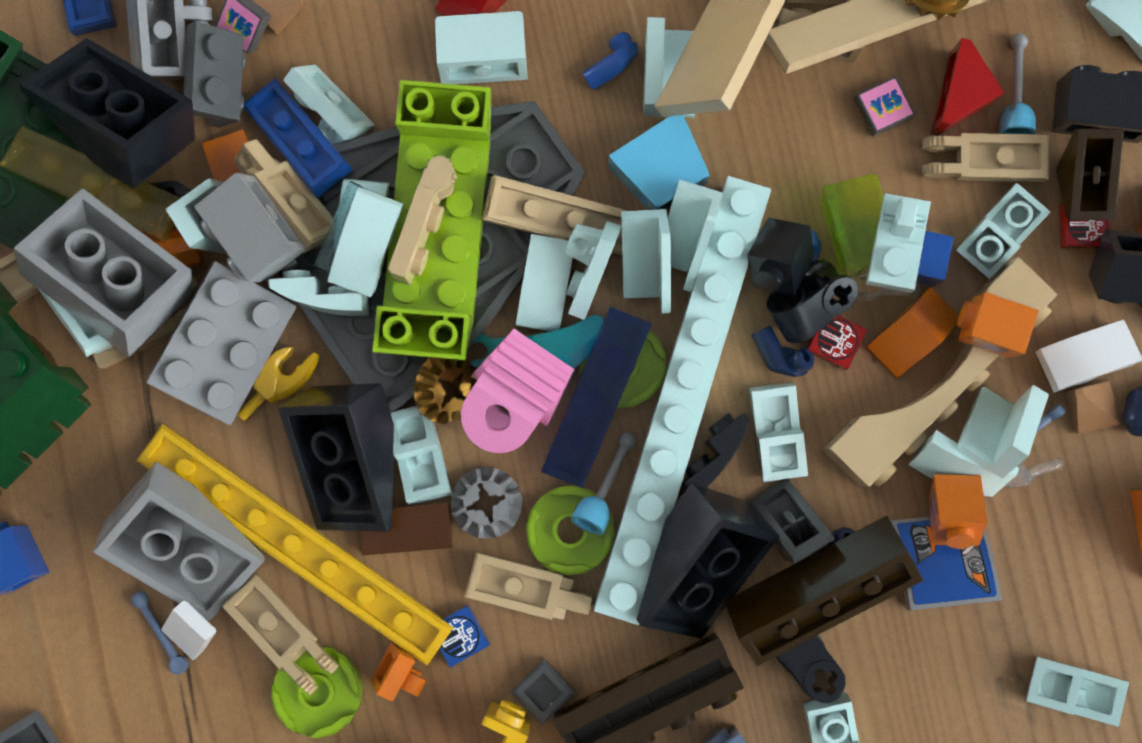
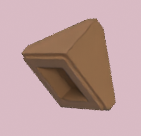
(1092, 407)

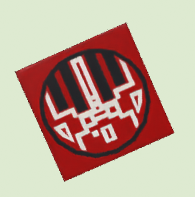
(1080, 232)
(837, 342)

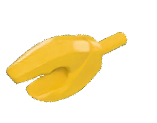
(274, 385)

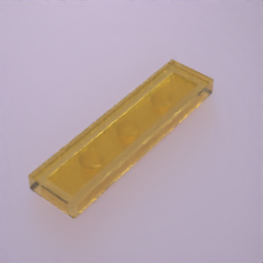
(69, 171)

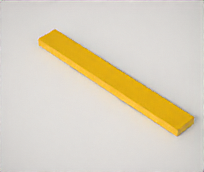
(302, 547)

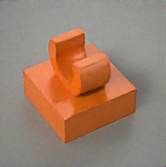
(396, 672)

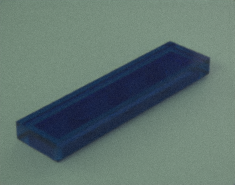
(596, 396)

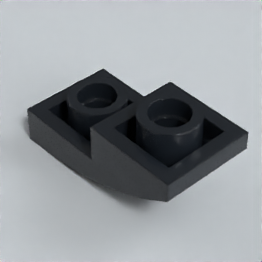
(724, 443)

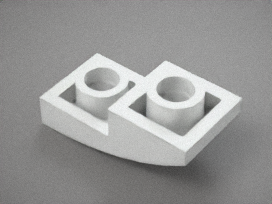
(1088, 355)

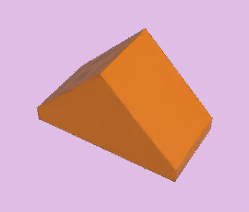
(913, 333)

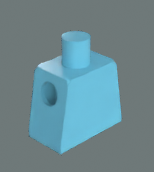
(656, 162)

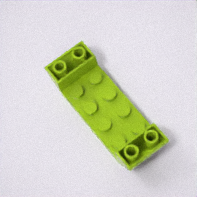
(439, 307)

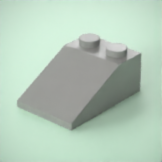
(177, 542)

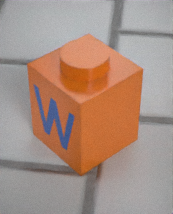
(996, 324)
(957, 510)

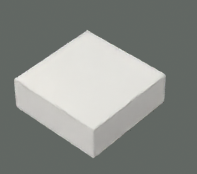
(188, 629)

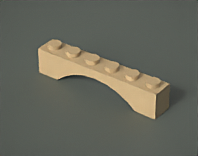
(874, 442)

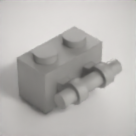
(159, 34)
(249, 229)

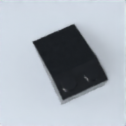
(112, 111)
(343, 454)
(702, 560)

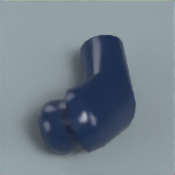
(781, 358)

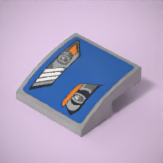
(948, 573)

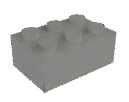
(104, 271)
(221, 343)

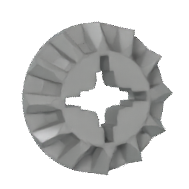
(496, 483)

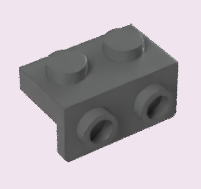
(214, 73)

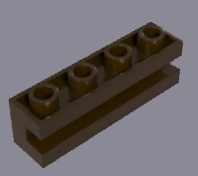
(822, 591)
(654, 697)

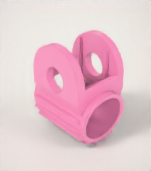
(524, 382)

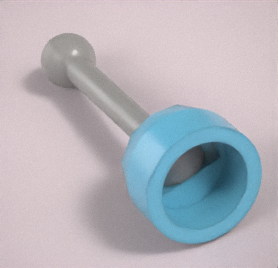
(1018, 117)
(593, 512)

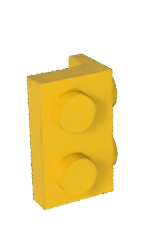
(508, 720)

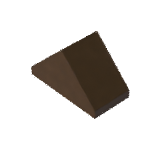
(1091, 173)

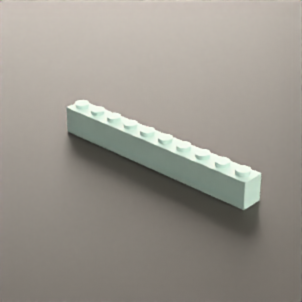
(681, 399)

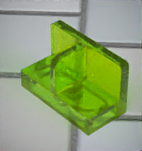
(852, 220)

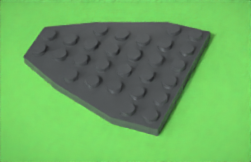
(522, 150)

